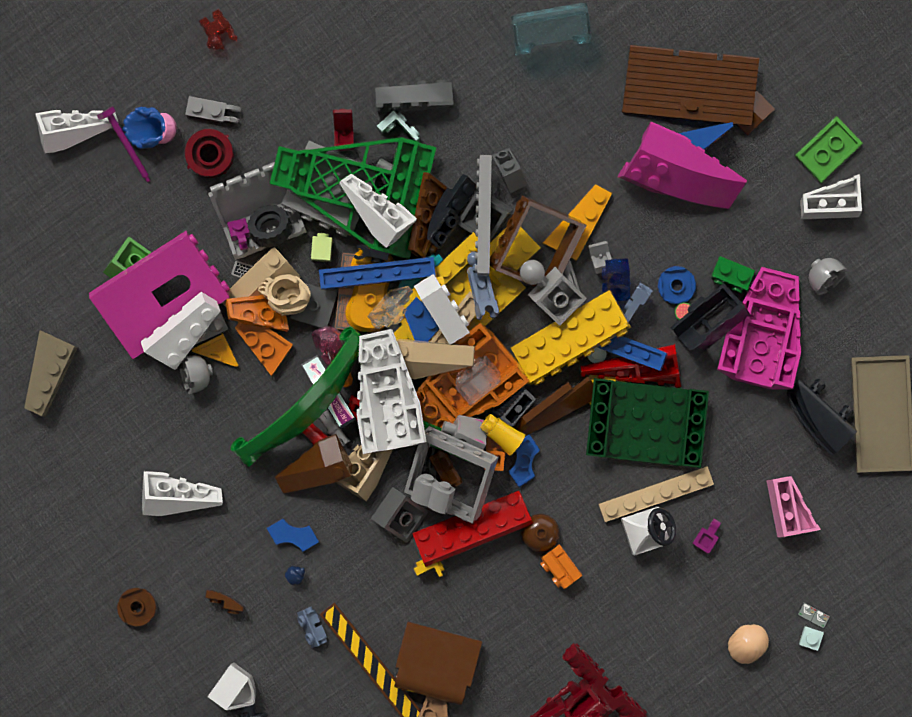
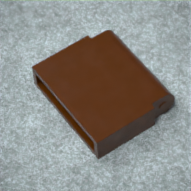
(436, 663)

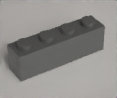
(414, 97)

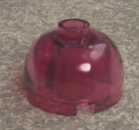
(328, 342)

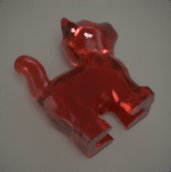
(216, 28)

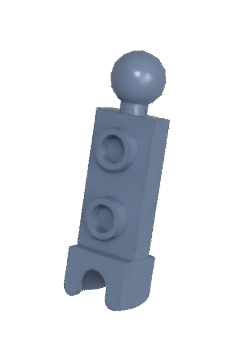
(481, 291)
(639, 297)

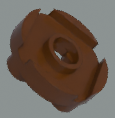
(131, 616)

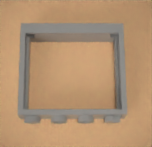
(464, 451)

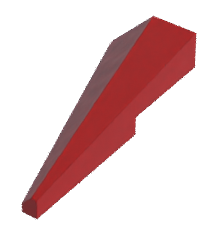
(631, 371)

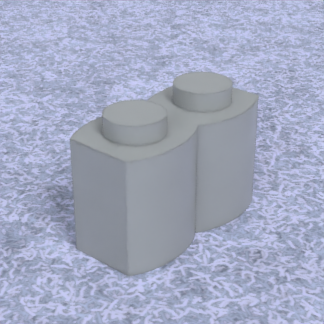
(432, 493)

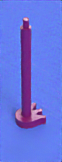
(109, 114)

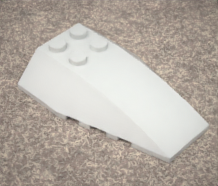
(388, 405)

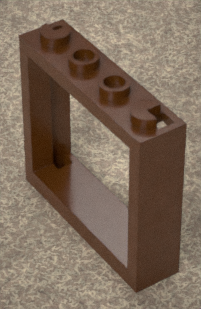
(563, 252)

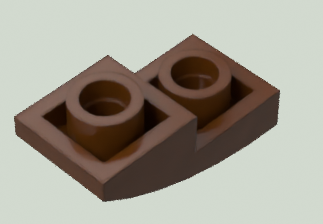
(229, 603)

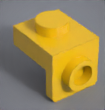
(420, 568)

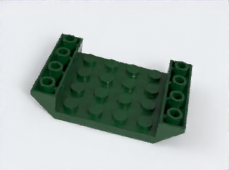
(647, 423)

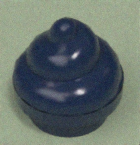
(295, 575)

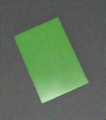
(828, 149)

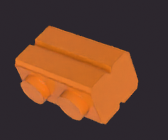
(561, 567)

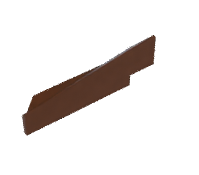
(556, 406)

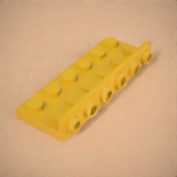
(577, 336)

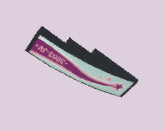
(338, 408)

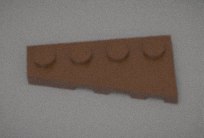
(429, 196)

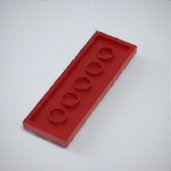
(457, 536)

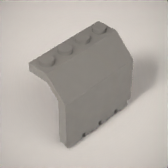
(244, 197)

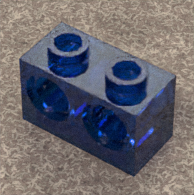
(617, 278)

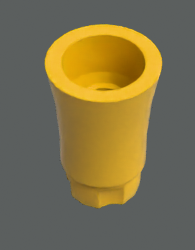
(502, 433)

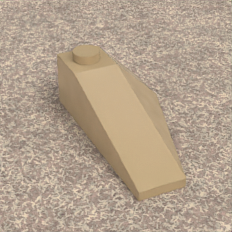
(270, 265)

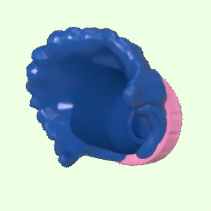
(149, 127)

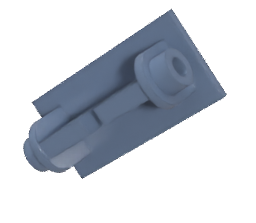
(307, 619)

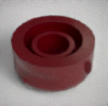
(198, 142)

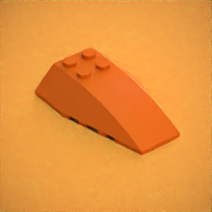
(439, 394)

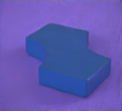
(522, 470)
(283, 532)

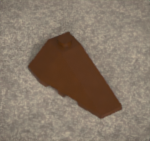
(319, 466)

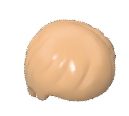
(748, 643)

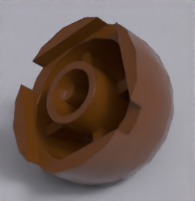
(541, 534)

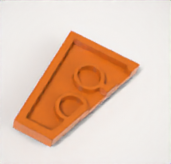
(255, 311)
(265, 344)

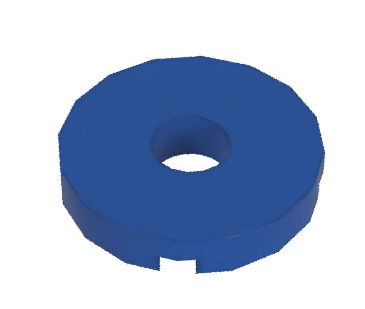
(666, 290)

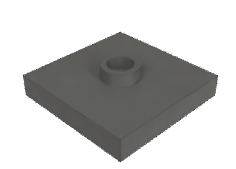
(318, 308)

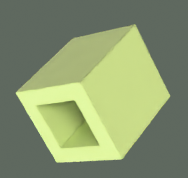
(321, 248)

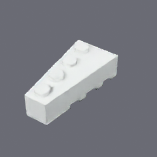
(182, 331)

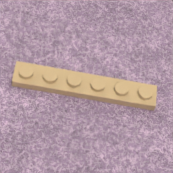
(656, 494)

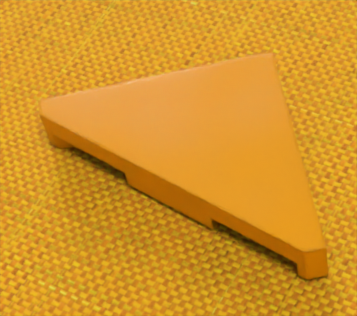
(218, 350)

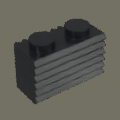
(514, 407)

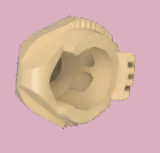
(285, 294)

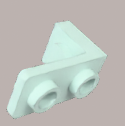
(388, 125)

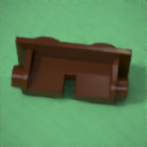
(445, 468)

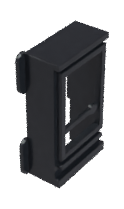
(700, 311)

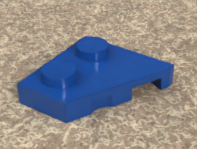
(420, 321)

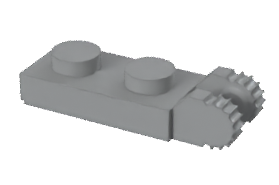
(210, 110)

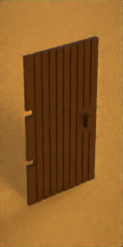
(690, 85)

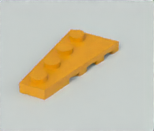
(586, 211)

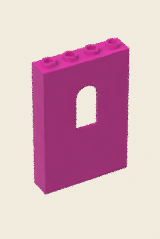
(128, 298)

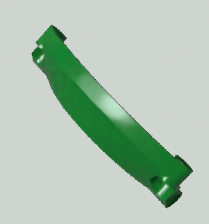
(308, 407)

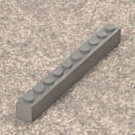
(484, 212)

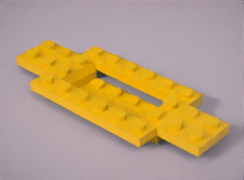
(504, 287)

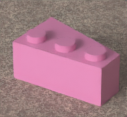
(789, 509)

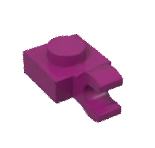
(239, 231)
(705, 538)

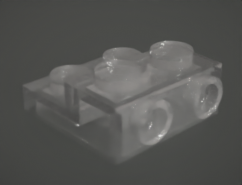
(390, 308)

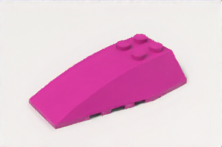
(677, 168)
(767, 344)

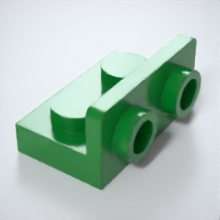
(732, 275)

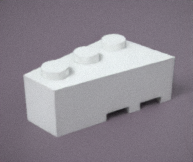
(833, 201)
(442, 309)

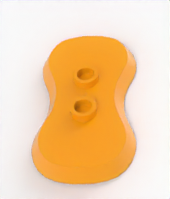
(365, 299)

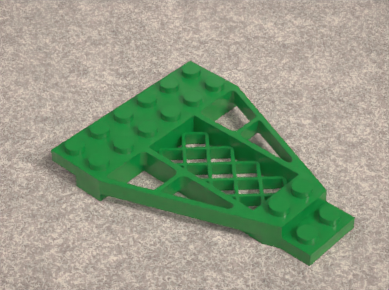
(294, 171)

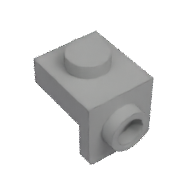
(599, 253)

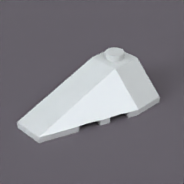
(383, 218)

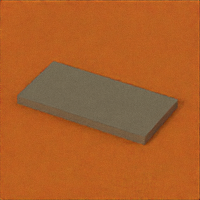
(882, 413)

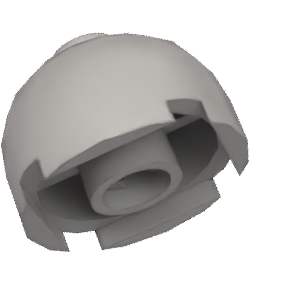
(825, 273)
(195, 373)

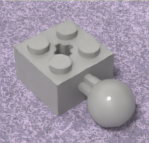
(553, 292)

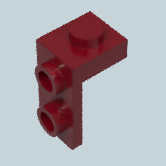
(343, 128)

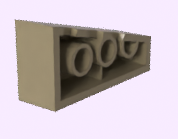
(48, 371)

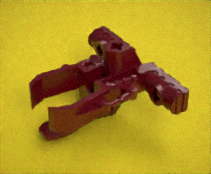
(591, 695)

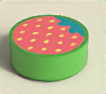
(681, 310)

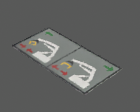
(813, 615)

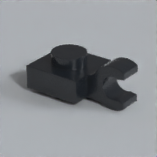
(375, 255)

